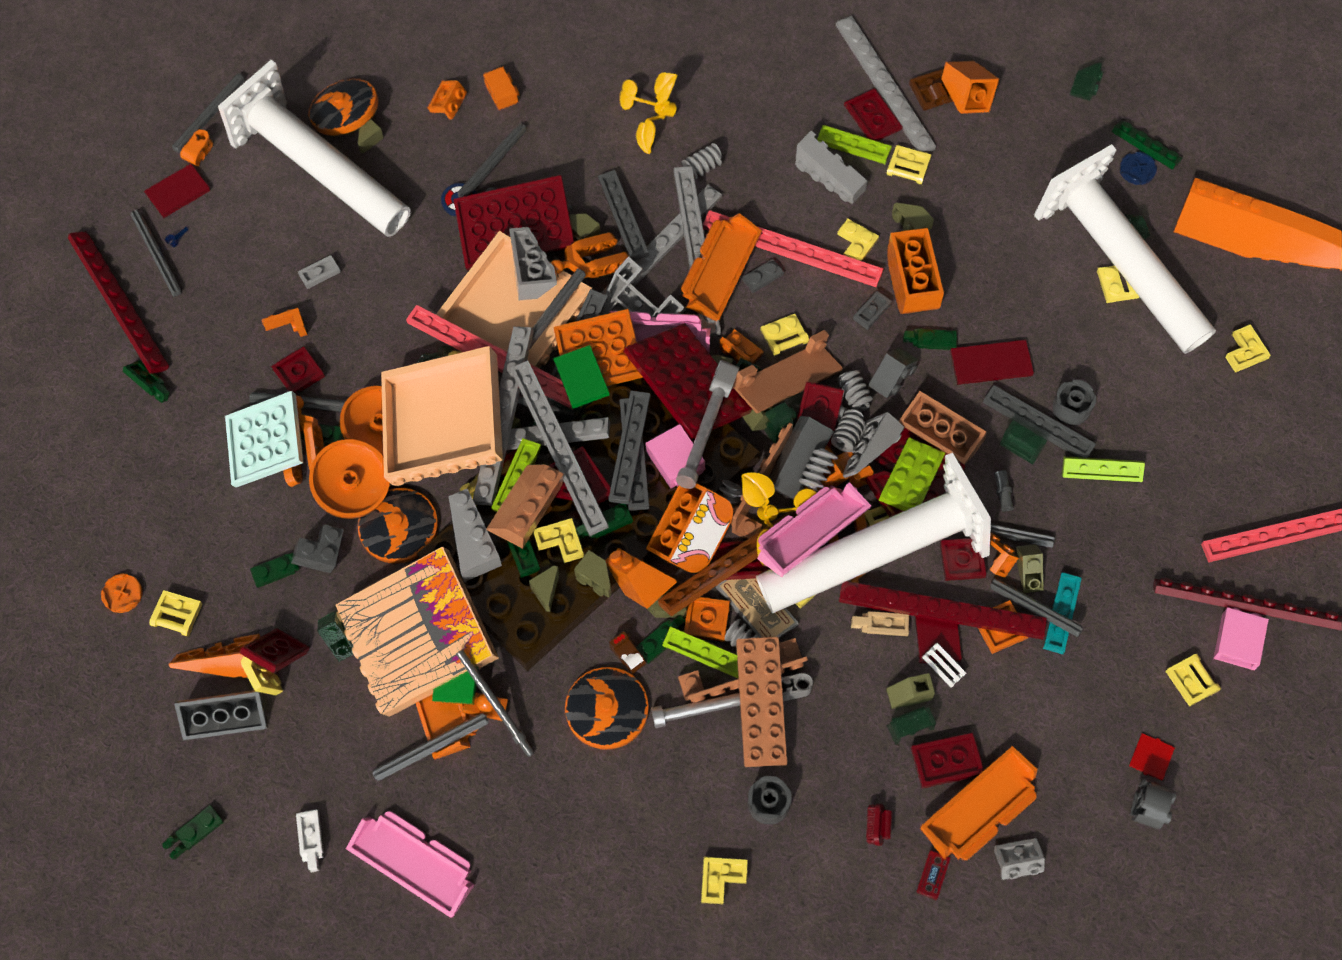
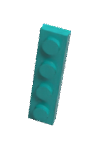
(1064, 603)

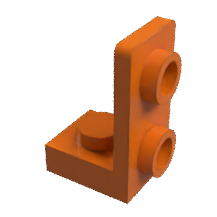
(290, 316)
(859, 479)
(1006, 560)

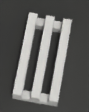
(956, 678)

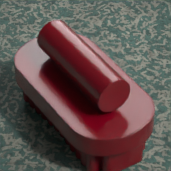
(878, 824)

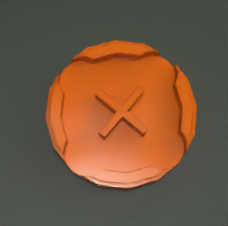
(121, 593)

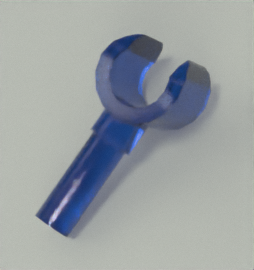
(175, 242)

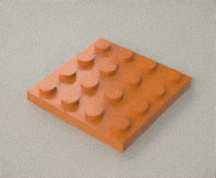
(608, 338)

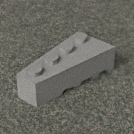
(829, 169)
(473, 541)

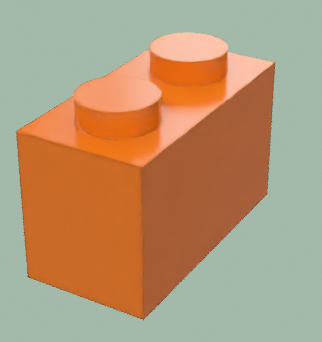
(501, 88)

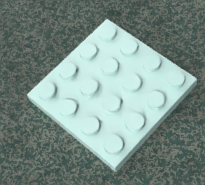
(263, 439)

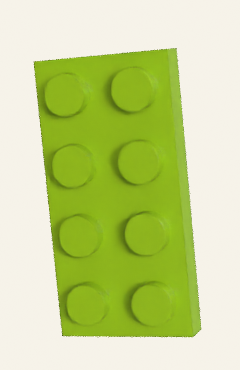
(912, 475)

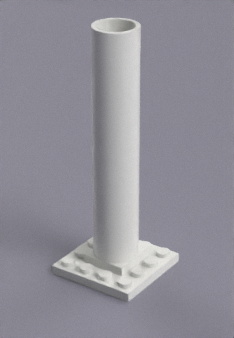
(261, 109)
(1126, 248)
(885, 542)

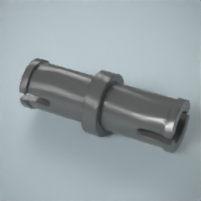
(1004, 491)

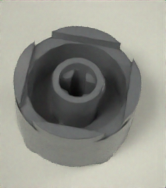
(1074, 402)
(757, 800)
(1152, 804)

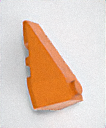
(216, 659)

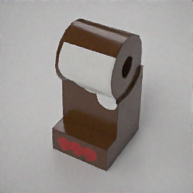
(627, 652)

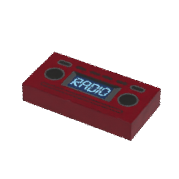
(933, 875)

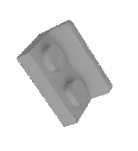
(1020, 858)

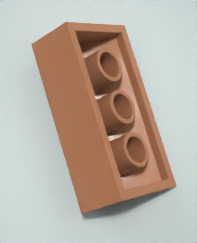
(943, 427)
(526, 504)

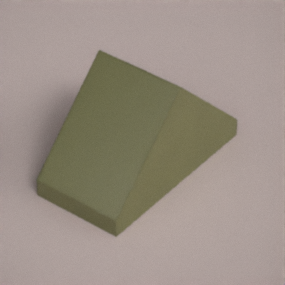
(369, 136)
(545, 586)

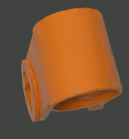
(196, 148)

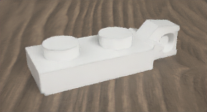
(310, 838)

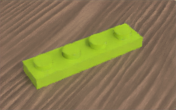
(854, 144)
(525, 455)
(1103, 469)
(701, 651)

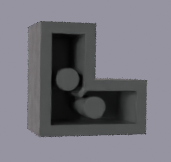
(892, 370)
(319, 554)

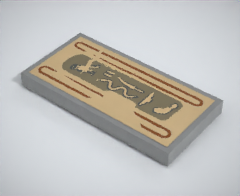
(751, 606)

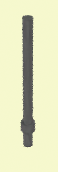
(518, 735)

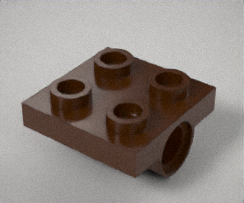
(930, 90)

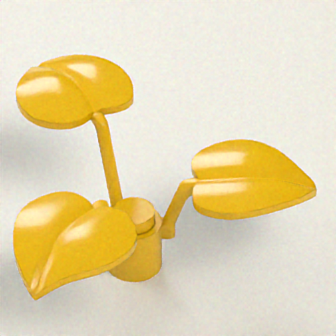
(663, 87)
(757, 490)

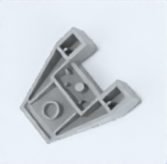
(624, 295)

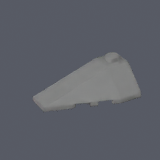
(532, 269)
(875, 439)

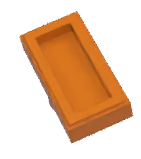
(482, 705)

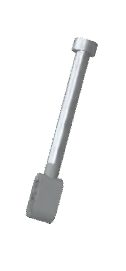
(721, 387)
(661, 715)

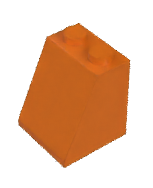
(969, 86)
(637, 578)

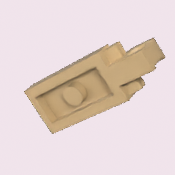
(882, 623)

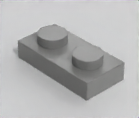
(319, 272)

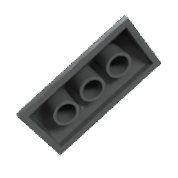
(805, 438)
(221, 714)

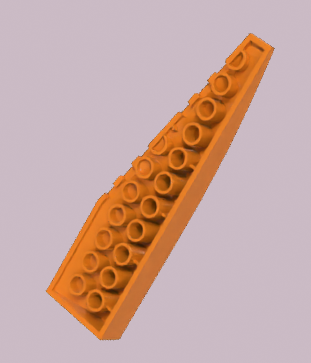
(1257, 228)

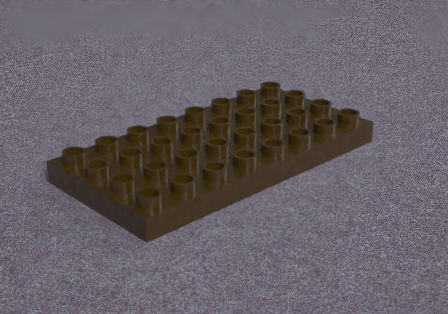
(507, 601)

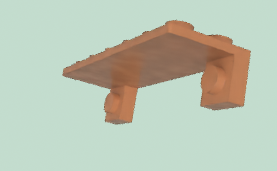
(788, 376)
(740, 522)
(693, 687)
(761, 702)

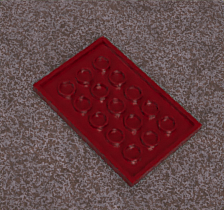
(532, 204)
(681, 375)

